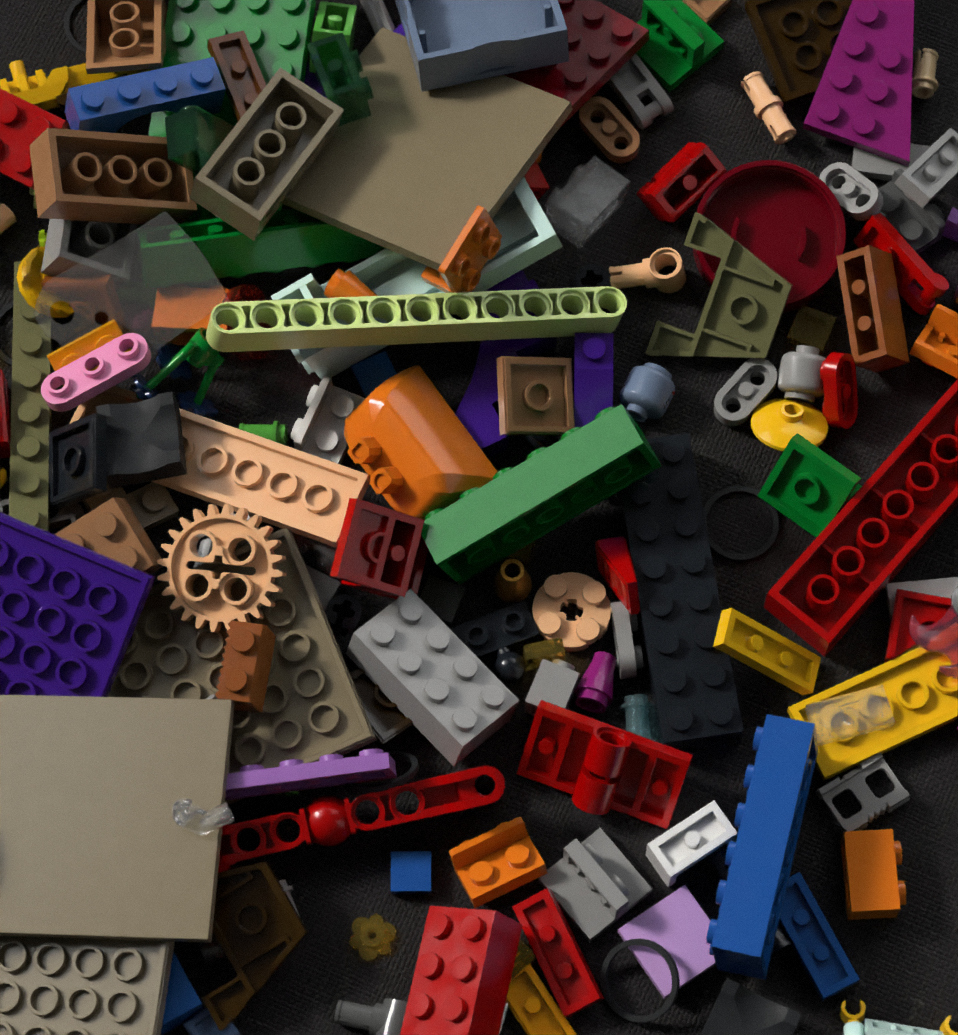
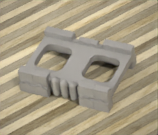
(870, 805)

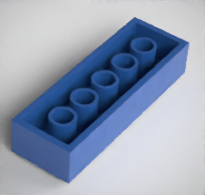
(764, 846)

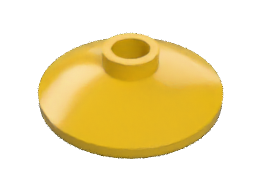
(783, 418)

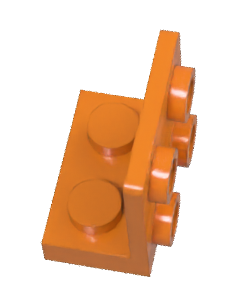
(467, 256)

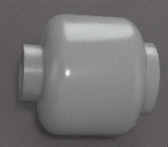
(800, 374)

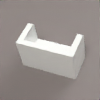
(690, 842)

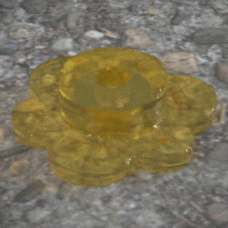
(369, 947)

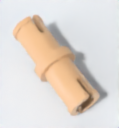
(768, 107)

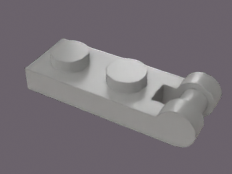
(633, 83)

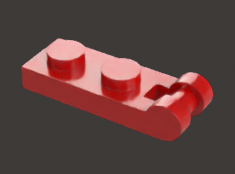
(907, 264)

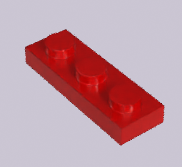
(558, 952)

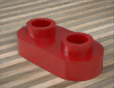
(840, 390)

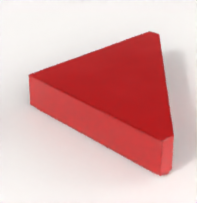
(927, 610)

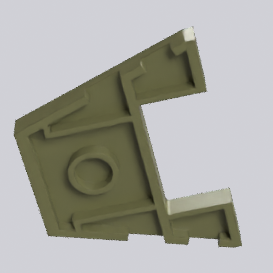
(740, 307)

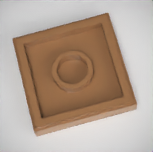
(535, 396)

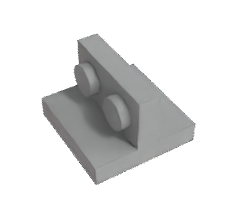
(595, 884)

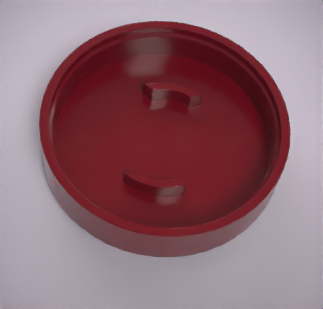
(782, 219)

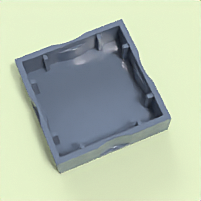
(481, 38)

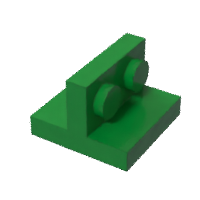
(677, 41)
(809, 485)

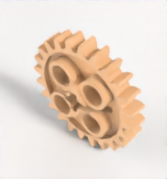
(225, 533)

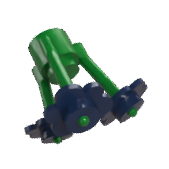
(176, 364)

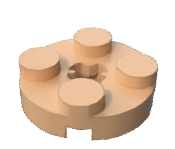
(576, 589)

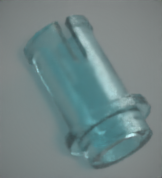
(637, 714)

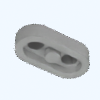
(853, 192)
(743, 393)
(628, 656)

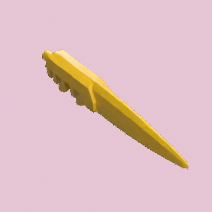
(43, 90)

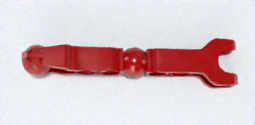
(333, 819)

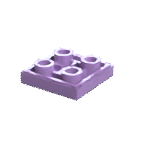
(681, 929)

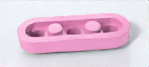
(84, 384)

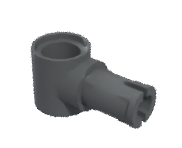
(377, 1019)

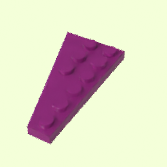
(869, 81)

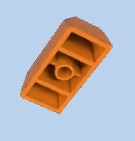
(414, 445)

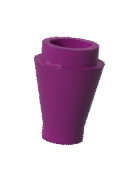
(596, 686)

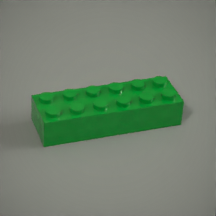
(538, 494)

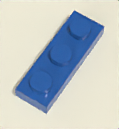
(815, 941)

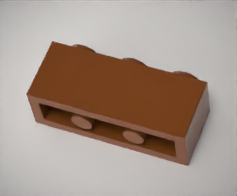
(872, 309)

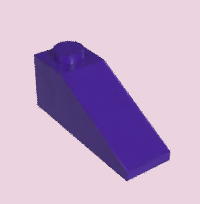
(592, 375)

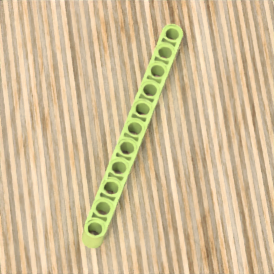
(404, 329)

